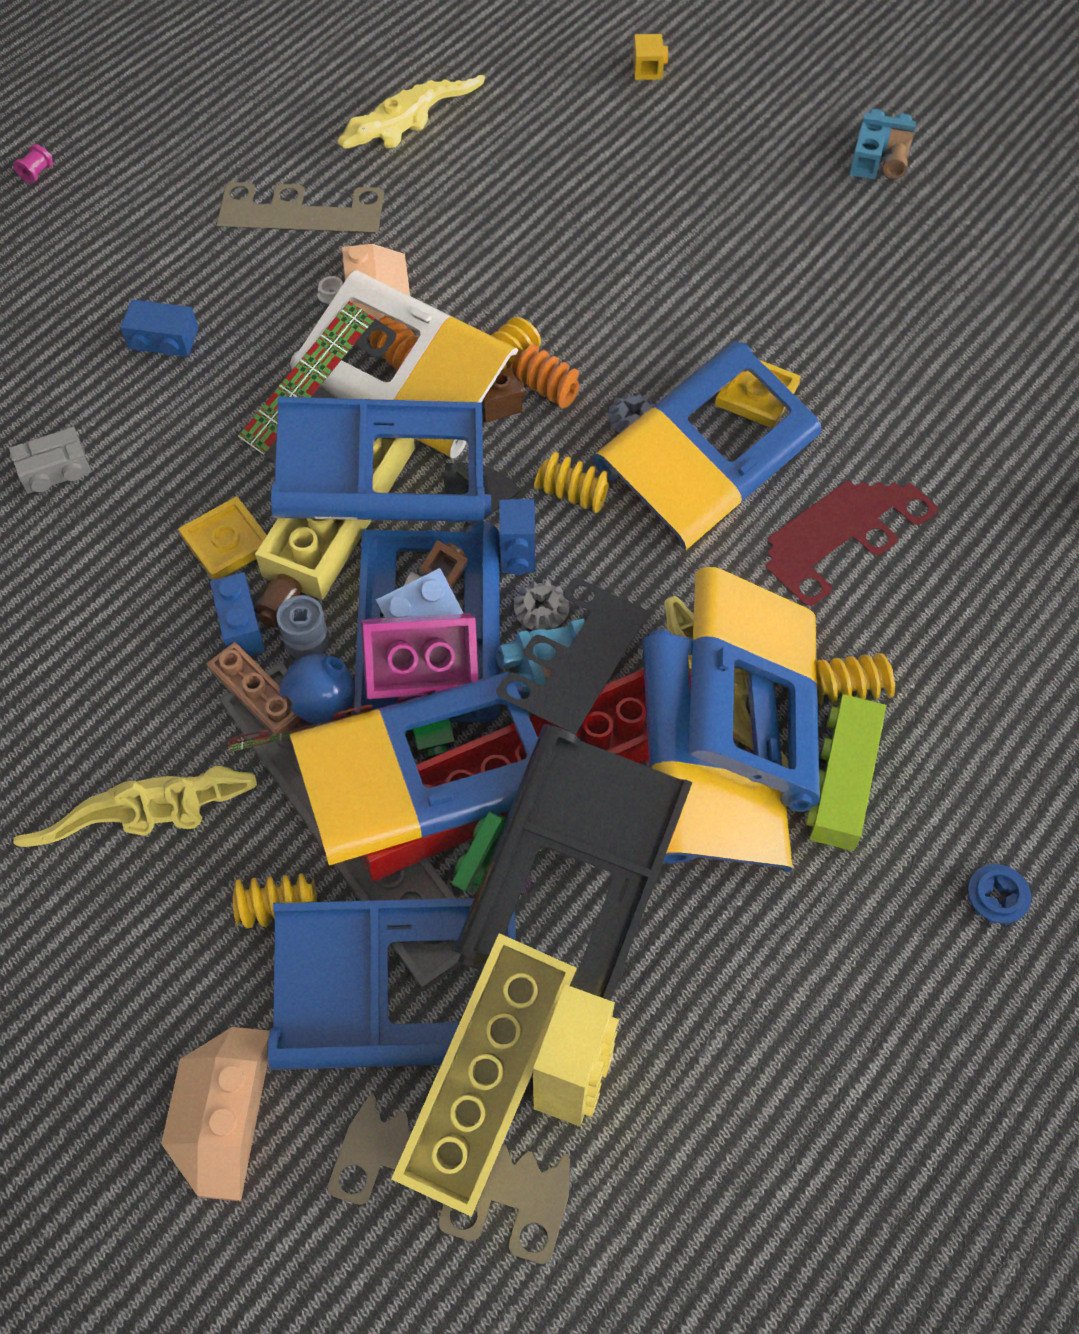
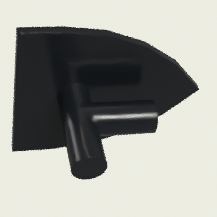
(494, 483)

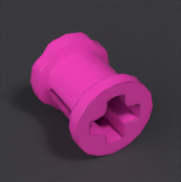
(33, 163)

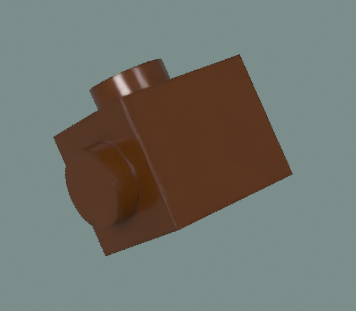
(503, 397)
(448, 559)

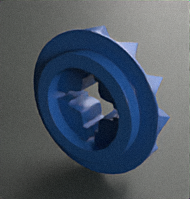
(1006, 881)

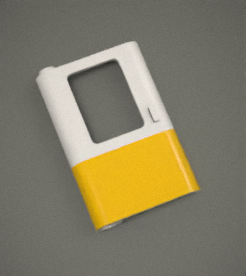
(444, 365)

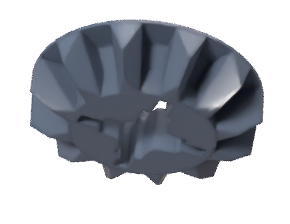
(620, 409)

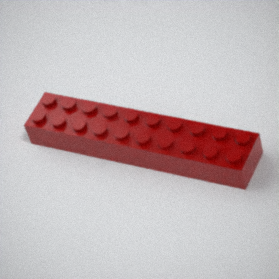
(613, 724)

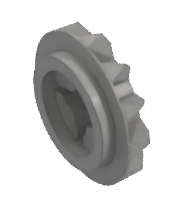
(541, 618)

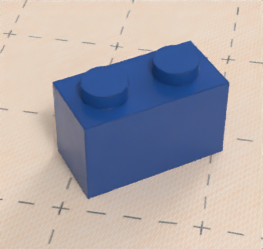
(159, 328)
(517, 536)
(237, 613)

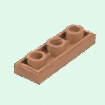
(239, 675)

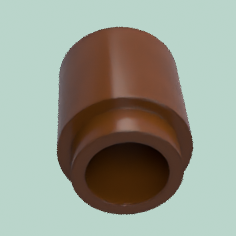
(274, 595)

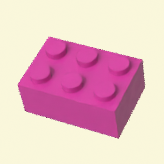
(418, 654)

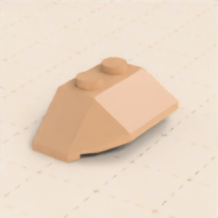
(379, 264)
(217, 1111)

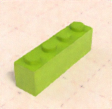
(847, 772)

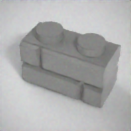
(50, 460)

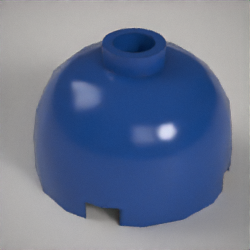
(318, 687)

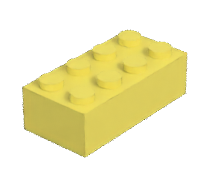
(574, 1056)

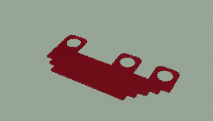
(832, 521)

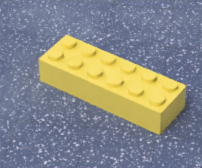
(319, 548)
(483, 1075)

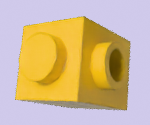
(649, 56)

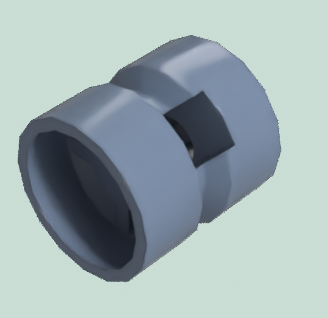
(302, 626)

